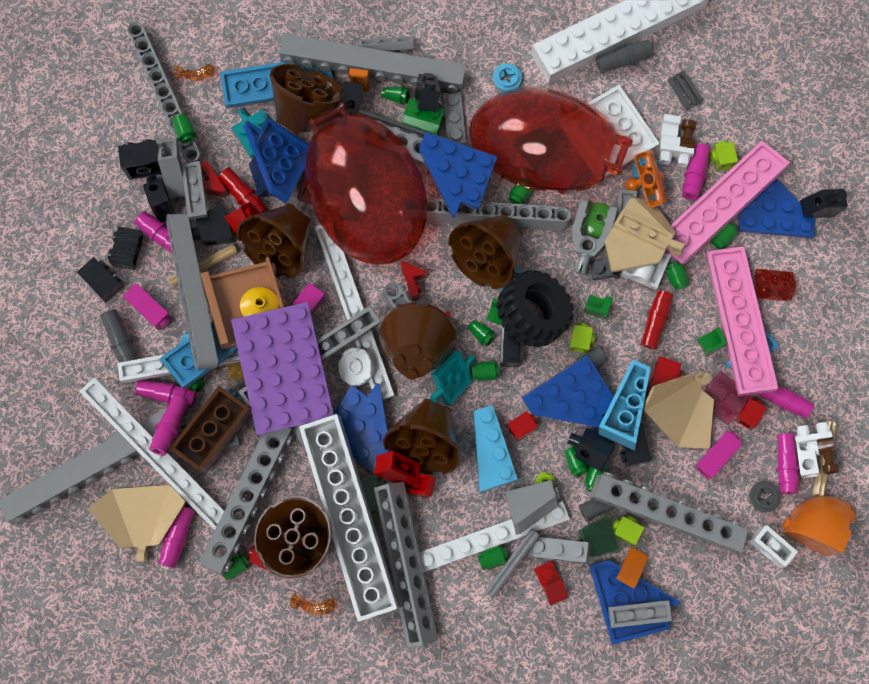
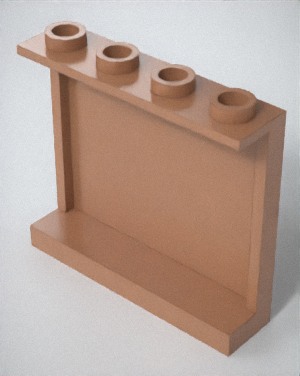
(225, 293)

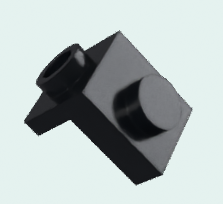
(601, 270)

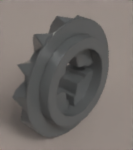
(767, 488)

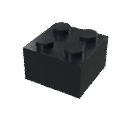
(139, 159)

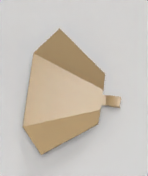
(640, 237)
(682, 410)
(138, 516)

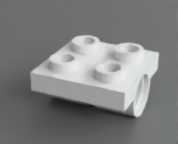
(648, 275)

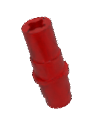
(240, 190)
(657, 319)

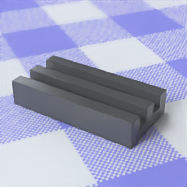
(677, 77)

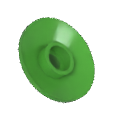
(593, 226)

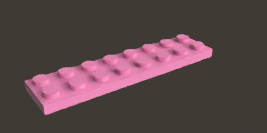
(726, 199)
(741, 321)

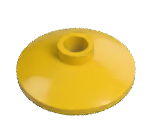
(248, 301)

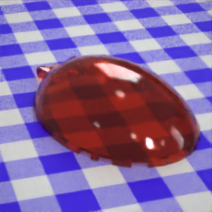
(547, 139)
(365, 188)

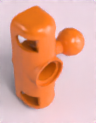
(645, 172)

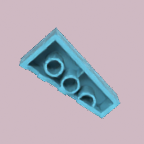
(625, 411)
(492, 455)

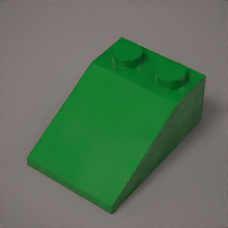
(423, 119)

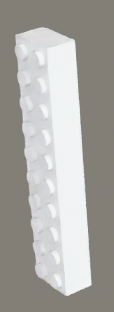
(607, 32)
(349, 517)

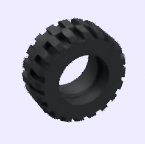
(550, 298)

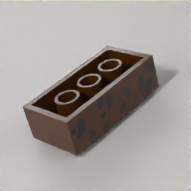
(211, 430)

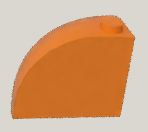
(821, 524)

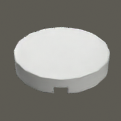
(356, 366)

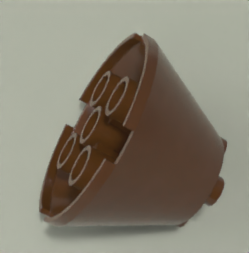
(302, 96)
(279, 235)
(486, 250)
(417, 338)
(427, 438)
(293, 537)

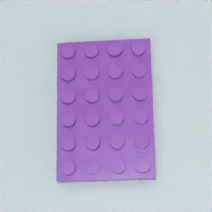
(282, 368)

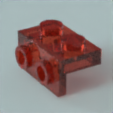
(774, 284)

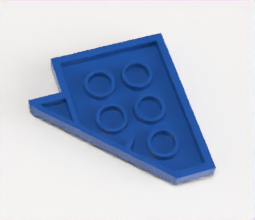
(279, 156)
(457, 171)
(776, 213)
(572, 395)
(364, 424)
(616, 593)

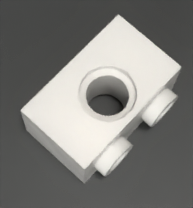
(773, 546)

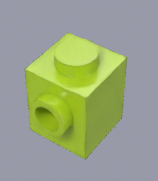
(724, 155)
(581, 338)
(627, 530)

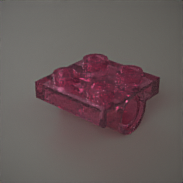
(726, 400)

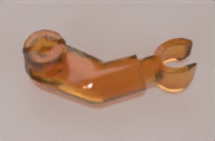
(197, 75)
(314, 609)

